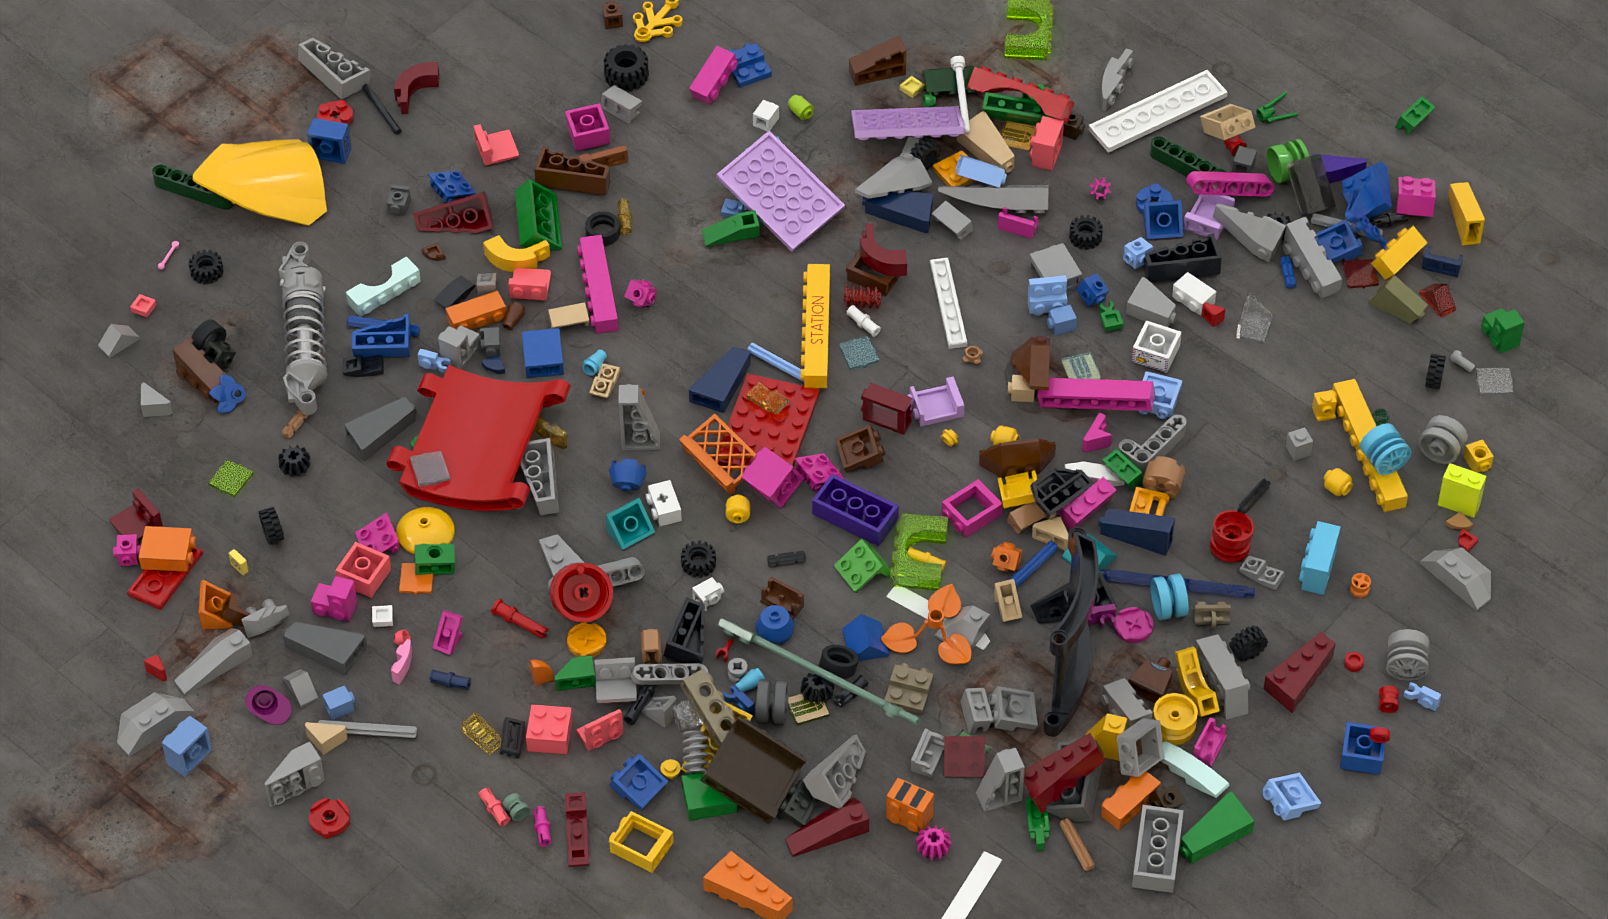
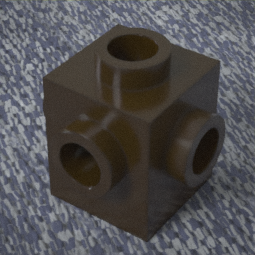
(1167, 797)

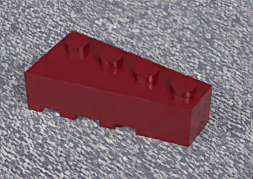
(1299, 671)
(1061, 770)

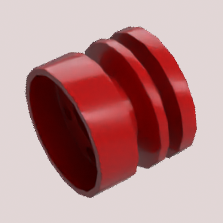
(1231, 536)

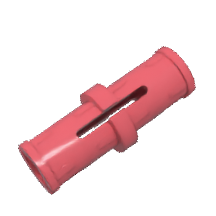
(494, 807)

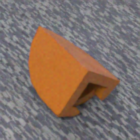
(540, 672)

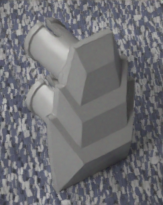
(264, 619)

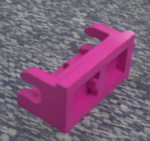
(1017, 224)
(1210, 743)

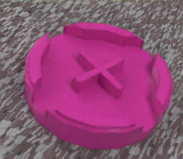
(1133, 625)

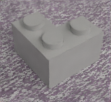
(458, 345)

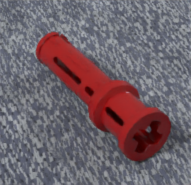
(511, 615)

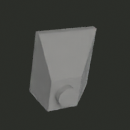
(969, 622)

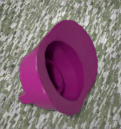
(268, 704)

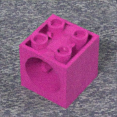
(772, 477)

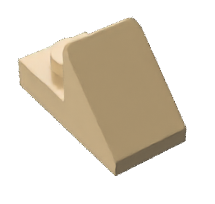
(1007, 598)

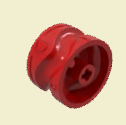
(567, 598)

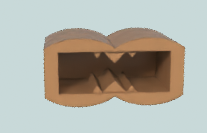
(651, 647)

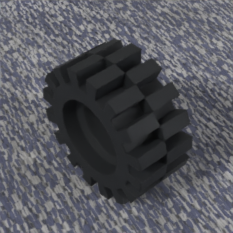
(927, 151)
(1082, 239)
(202, 259)
(1435, 371)
(271, 525)
(698, 568)
(1248, 643)

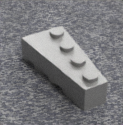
(1224, 675)

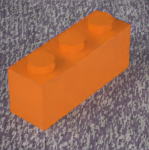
(477, 312)
(1129, 800)

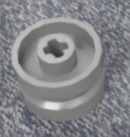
(1442, 439)

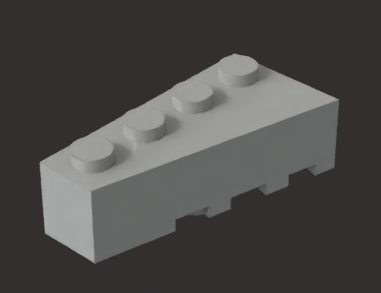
(332, 68)
(1311, 258)
(636, 420)
(540, 475)

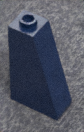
(905, 209)
(721, 381)
(1139, 529)

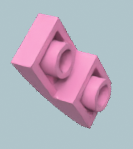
(404, 658)

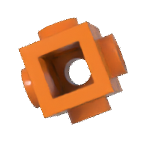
(1013, 556)

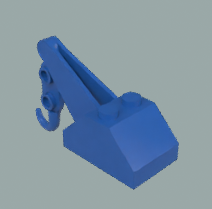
(1367, 197)

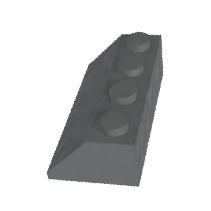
(1079, 801)

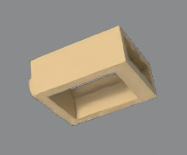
(1232, 121)

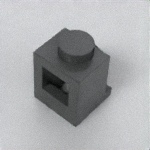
(398, 200)
(490, 341)

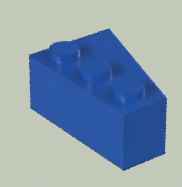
(385, 339)

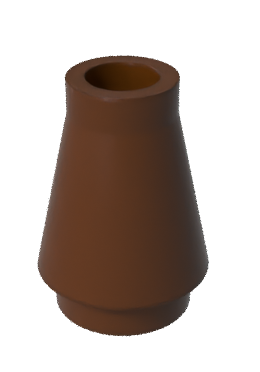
(513, 315)

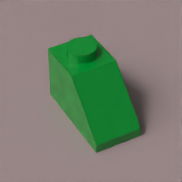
(576, 674)

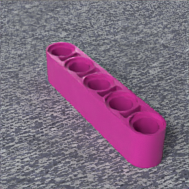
(1230, 183)

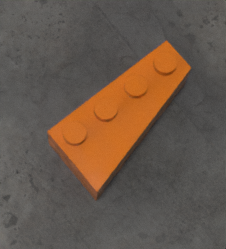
(744, 885)

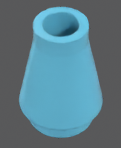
(593, 363)
(750, 680)

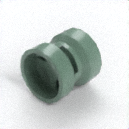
(517, 808)

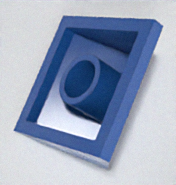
(1163, 219)
(864, 638)

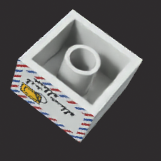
(1156, 346)

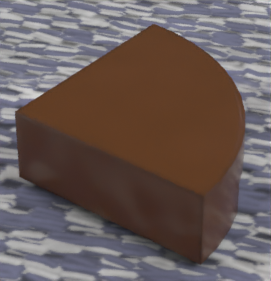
(433, 252)

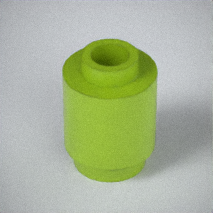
(800, 107)

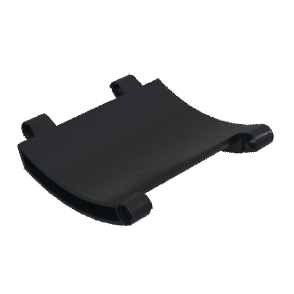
(1072, 638)

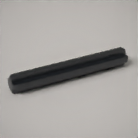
(1256, 493)

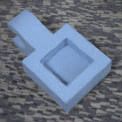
(430, 360)
(1425, 696)

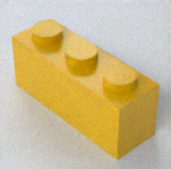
(1398, 252)

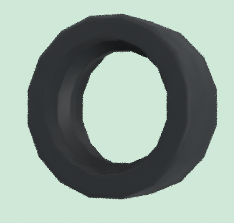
(603, 217)
(203, 332)
(839, 653)

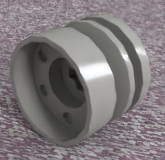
(1408, 655)

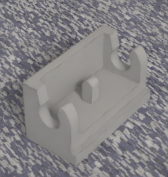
(620, 104)
(953, 220)
(976, 709)
(927, 753)

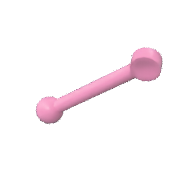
(175, 245)

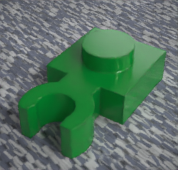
(1110, 318)

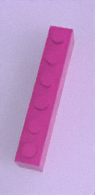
(598, 284)
(1098, 394)

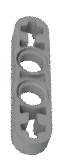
(668, 669)

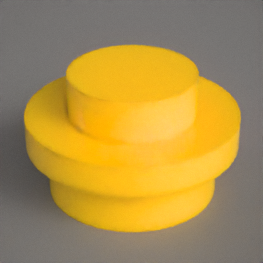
(949, 437)
(670, 769)

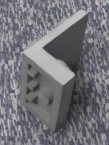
(615, 680)

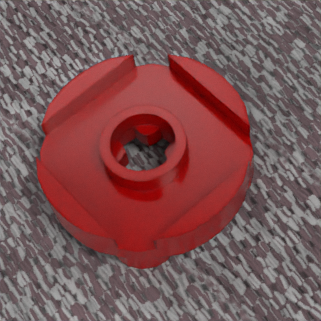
(339, 108)
(331, 827)

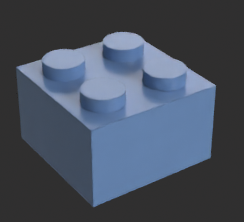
(186, 746)

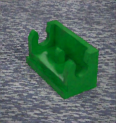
(1415, 114)
(1124, 468)

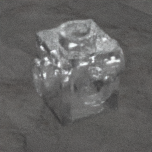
(686, 716)

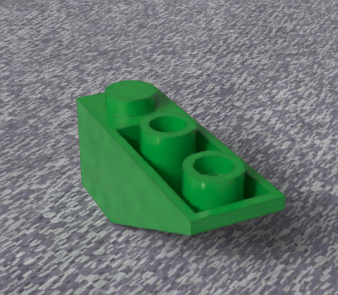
(732, 229)

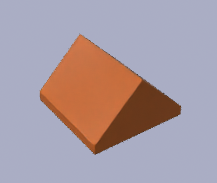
(211, 606)

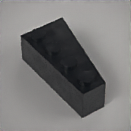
(1197, 258)

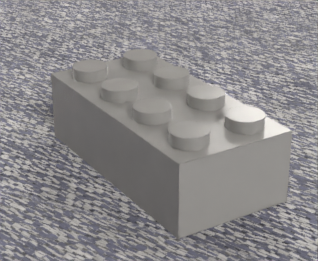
(1157, 848)

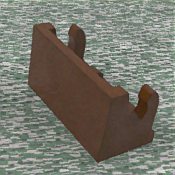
(782, 595)

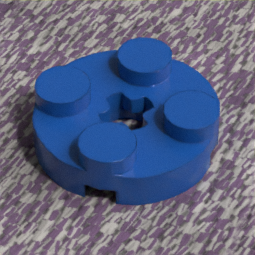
(1150, 193)

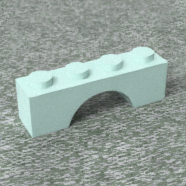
(366, 298)

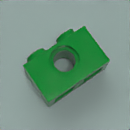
(434, 559)

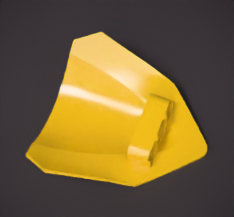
(268, 178)

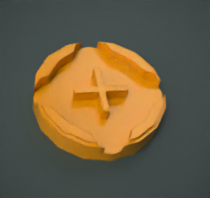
(586, 639)

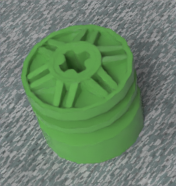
(1281, 154)

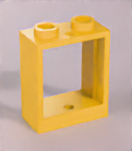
(658, 851)

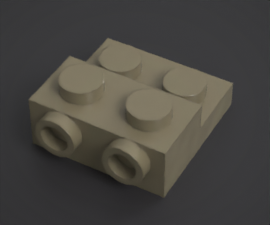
(909, 688)

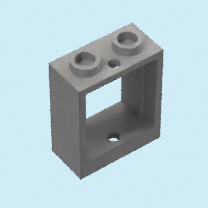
(1152, 752)

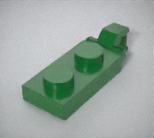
(1037, 824)

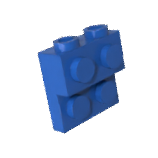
(750, 65)
(1340, 241)
(637, 781)

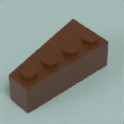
(569, 173)

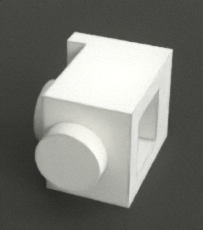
(708, 592)

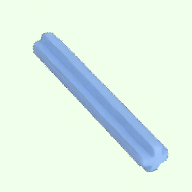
(775, 360)

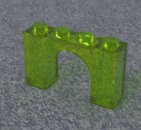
(1032, 45)
(913, 530)

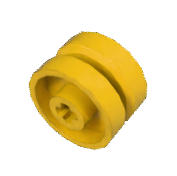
(1177, 718)

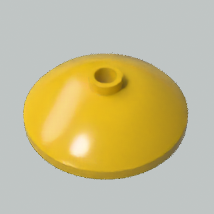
(412, 531)

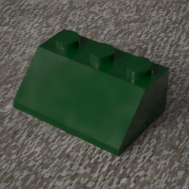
(945, 80)

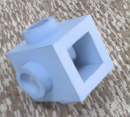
(1135, 252)

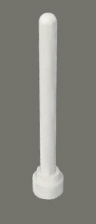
(958, 65)

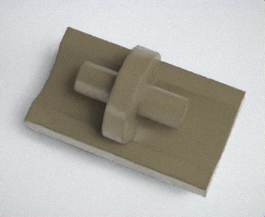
(1212, 614)

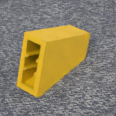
(1106, 734)

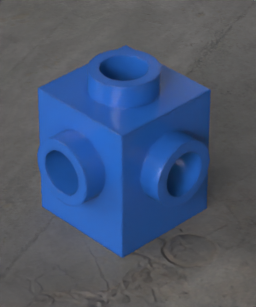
(1093, 290)

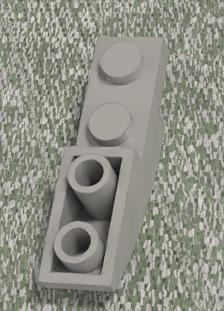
(1113, 78)

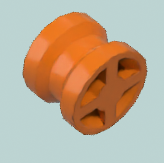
(1357, 581)

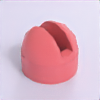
(401, 636)

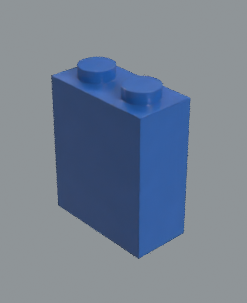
(542, 353)

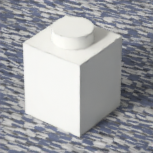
(766, 115)

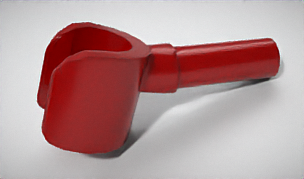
(724, 651)

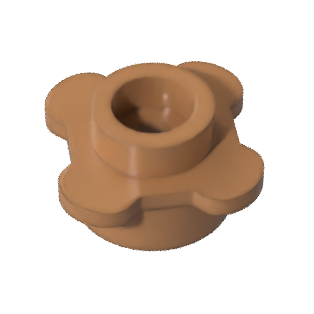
(972, 355)

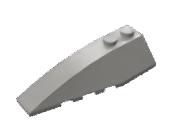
(1011, 196)

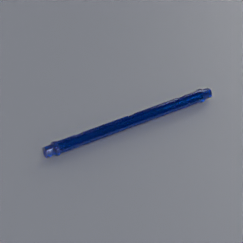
(1191, 585)

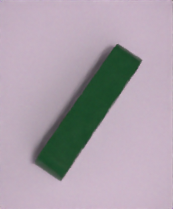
(1179, 157)
(183, 184)

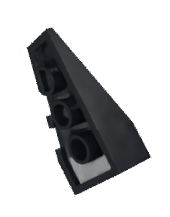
(1051, 606)

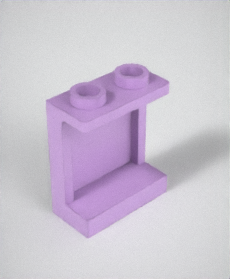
(1201, 217)
(937, 403)

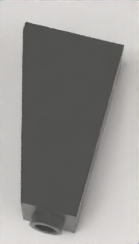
(379, 426)
(326, 645)

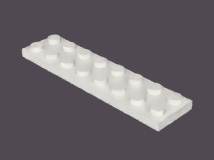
(1157, 111)

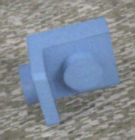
(732, 207)

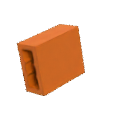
(167, 548)

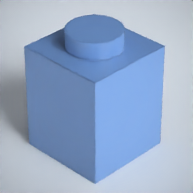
(1062, 320)
(339, 702)

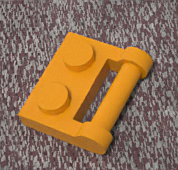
(1144, 498)

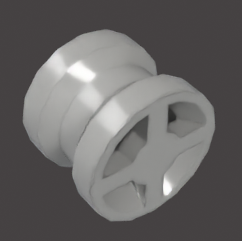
(736, 675)

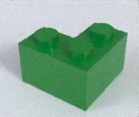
(1503, 329)

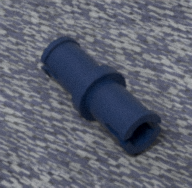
(450, 679)

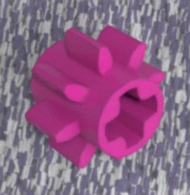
(1104, 187)

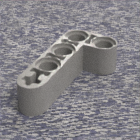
(1157, 445)

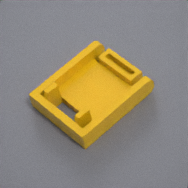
(1017, 489)

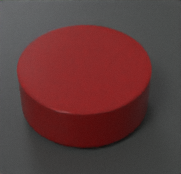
(1354, 661)
(1379, 735)

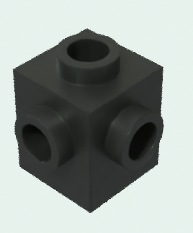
(219, 353)

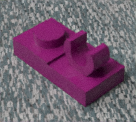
(1103, 614)

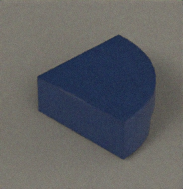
(493, 364)

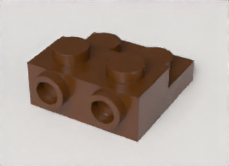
(860, 448)

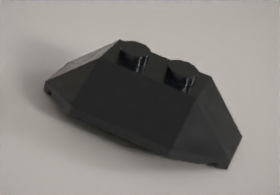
(1059, 489)

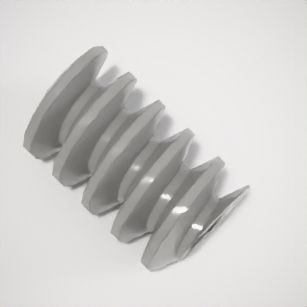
(694, 752)

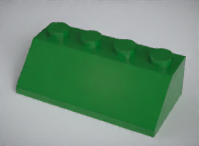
(537, 215)

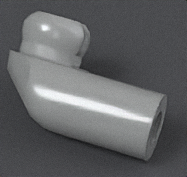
(1458, 359)

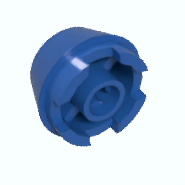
(627, 474)
(775, 624)

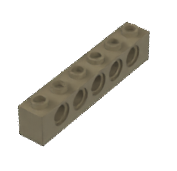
(702, 704)

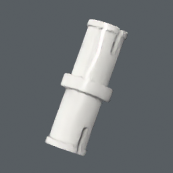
(863, 320)

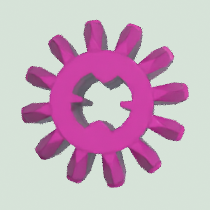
(933, 842)

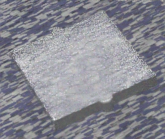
(1494, 381)

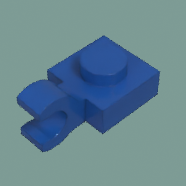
(741, 700)

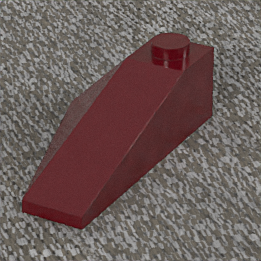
(461, 215)
(830, 827)

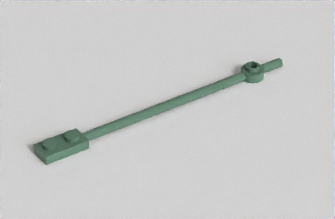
(747, 637)

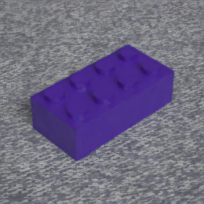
(855, 509)

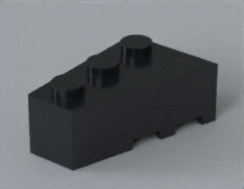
(687, 635)

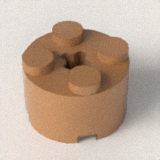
(1164, 476)

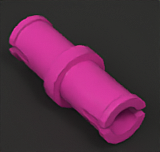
(542, 826)

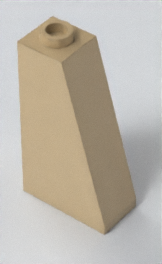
(987, 143)

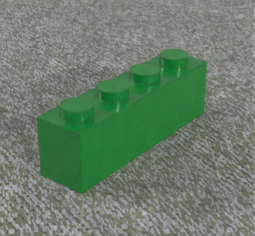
(1012, 109)

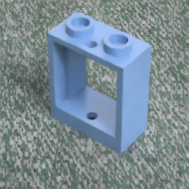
(980, 171)

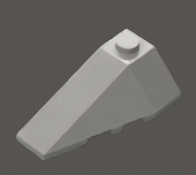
(897, 175)
(835, 774)

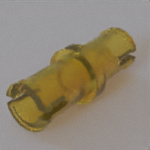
(624, 216)

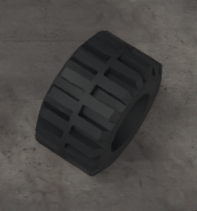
(626, 67)

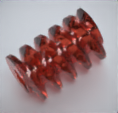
(863, 296)

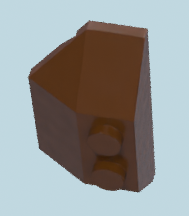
(1017, 457)

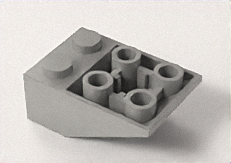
(294, 775)

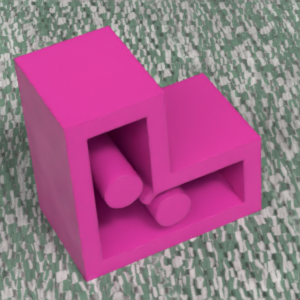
(335, 600)

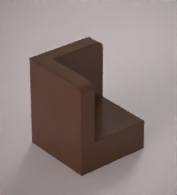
(232, 612)

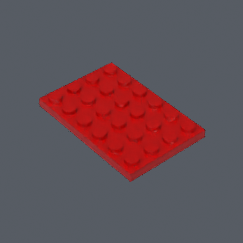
(761, 428)

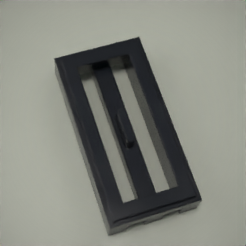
(510, 751)

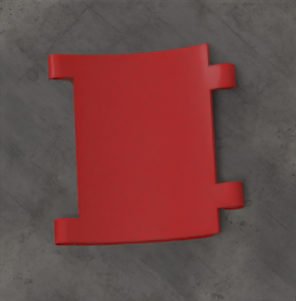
(482, 436)

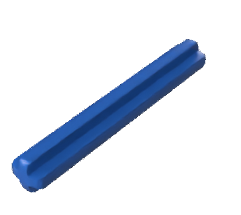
(362, 322)
(1034, 563)

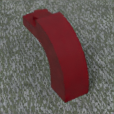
(413, 79)
(880, 259)

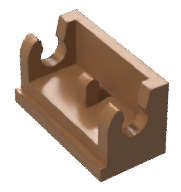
(1025, 516)

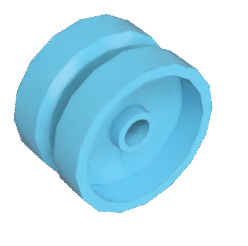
(1169, 597)

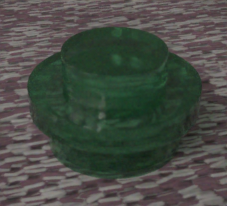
(1380, 416)

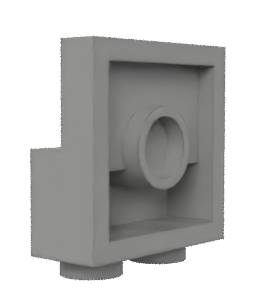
(1013, 708)

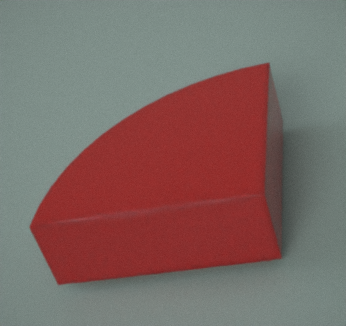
(1467, 540)

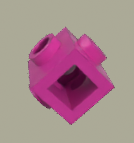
(641, 293)
(127, 550)

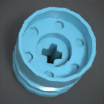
(1385, 449)

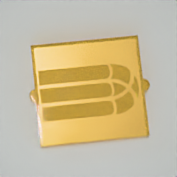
(1018, 135)

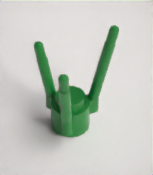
(1266, 111)

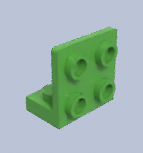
(861, 565)

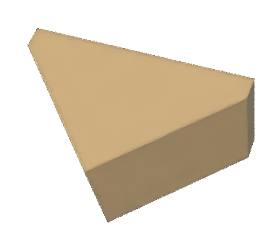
(1051, 530)
(326, 736)

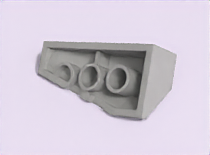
(1257, 234)
(217, 658)

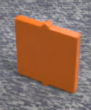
(414, 583)

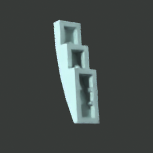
(1193, 770)

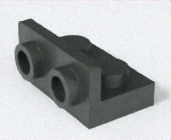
(798, 804)

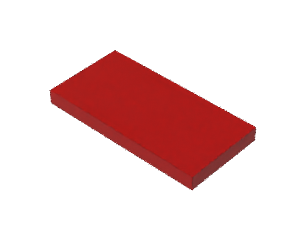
(158, 586)

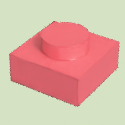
(143, 305)

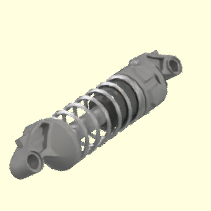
(303, 308)

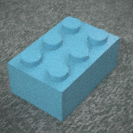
(1319, 557)

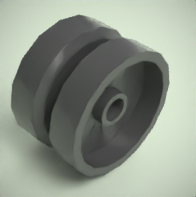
(772, 701)

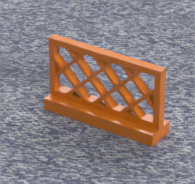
(706, 460)

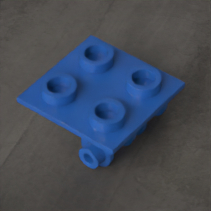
(450, 185)

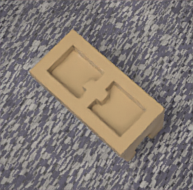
(568, 315)

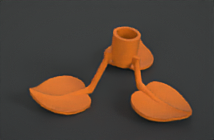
(941, 604)

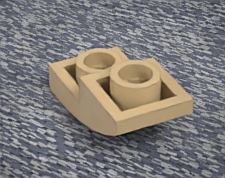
(605, 381)

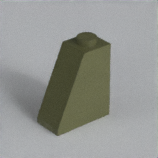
(1399, 301)

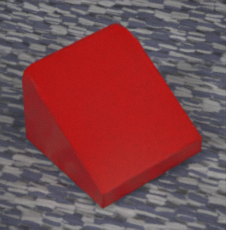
(1213, 314)
(155, 667)

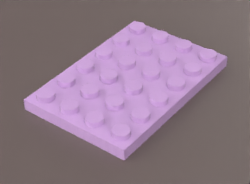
(907, 122)
(780, 190)

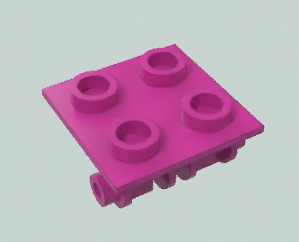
(816, 470)
(379, 535)

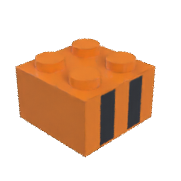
(909, 805)

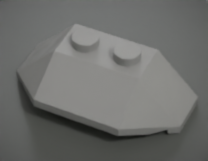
(1461, 574)
(150, 720)

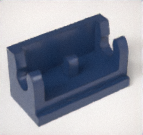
(1441, 264)

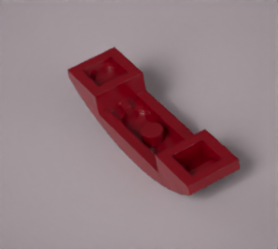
(577, 829)

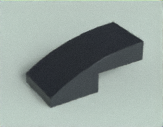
(456, 290)
(360, 367)

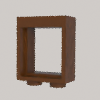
(859, 277)

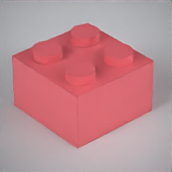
(1046, 143)
(365, 567)
(549, 729)

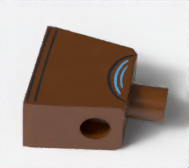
(1152, 679)

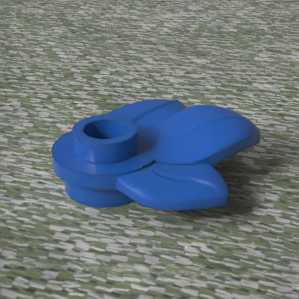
(225, 393)

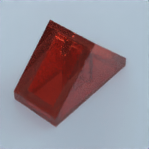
(1439, 298)

